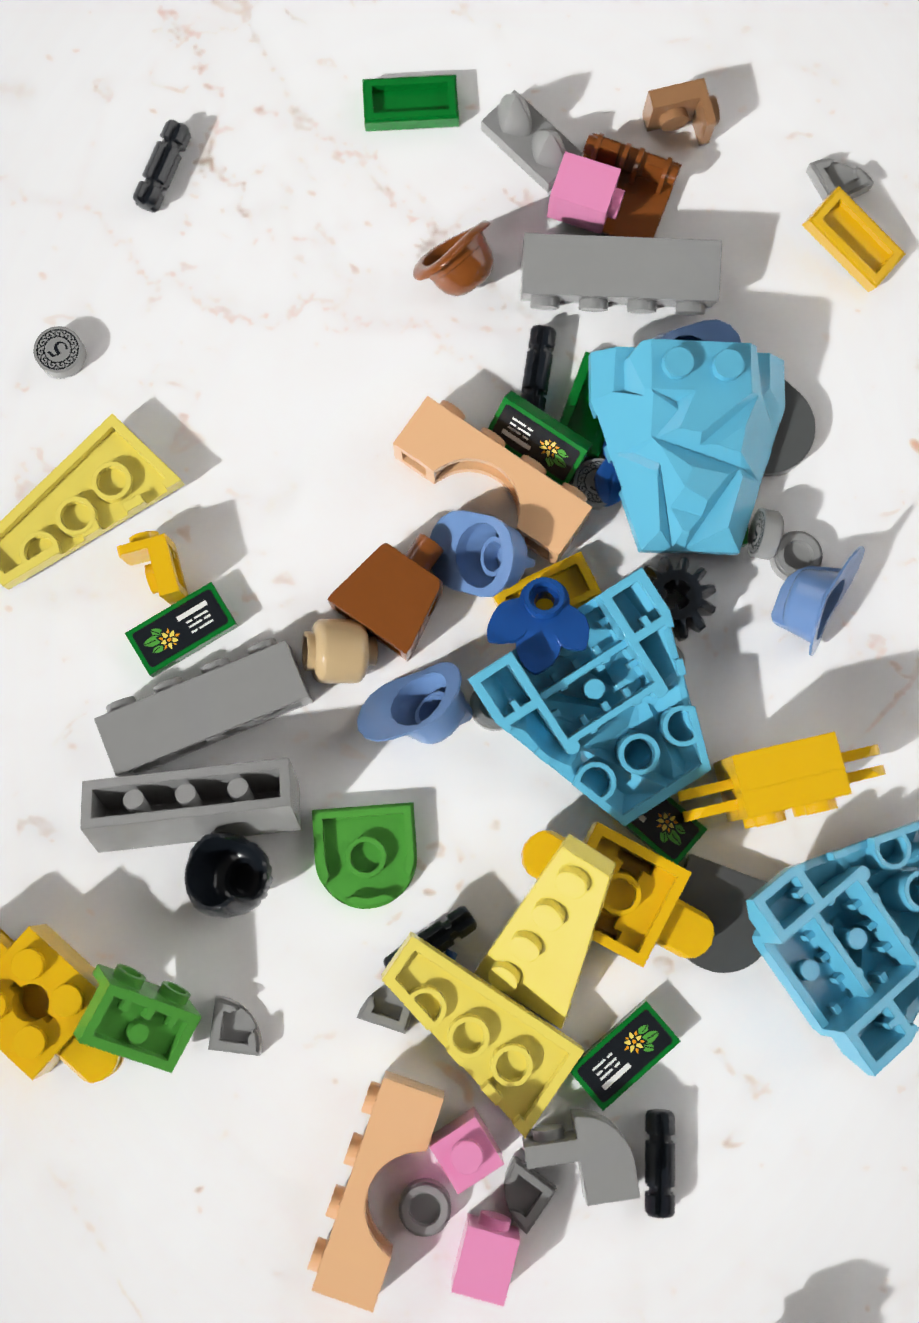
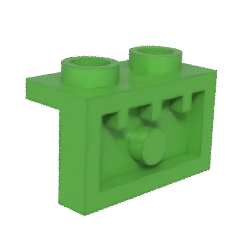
(138, 1018)

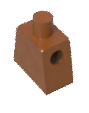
(393, 594)

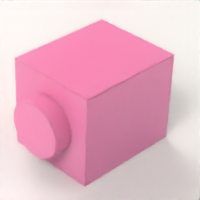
(585, 193)
(466, 1150)
(486, 1257)

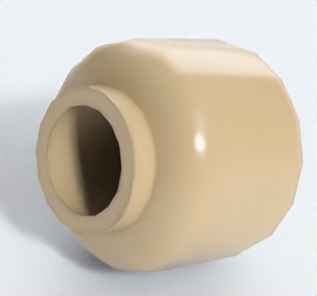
(338, 651)

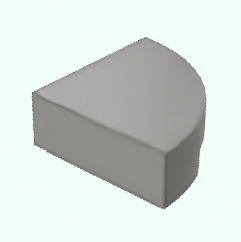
(828, 175)
(385, 1010)
(234, 1028)
(526, 1193)

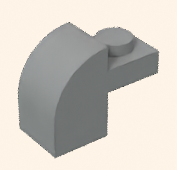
(597, 1145)

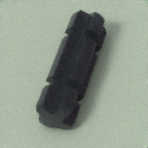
(162, 166)
(538, 365)
(442, 935)
(660, 1163)

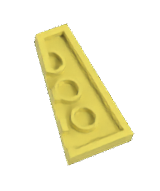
(82, 498)
(550, 932)
(494, 1038)

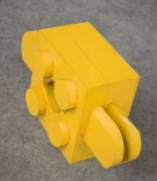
(781, 777)
(641, 898)
(41, 1003)

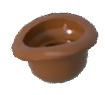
(459, 262)

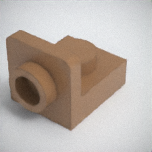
(681, 103)

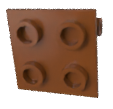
(646, 184)

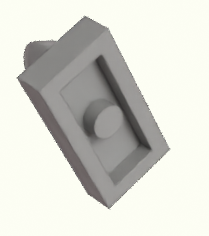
(527, 138)

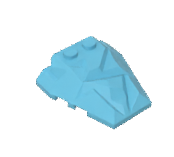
(687, 437)
(608, 714)
(848, 942)

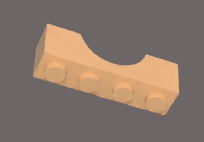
(443, 444)
(357, 1254)

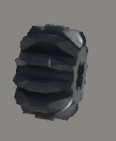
(692, 593)

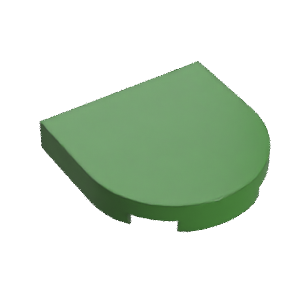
(365, 852)

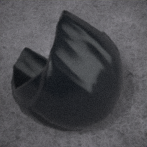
(227, 875)

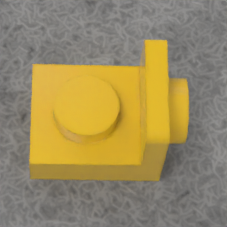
(165, 571)

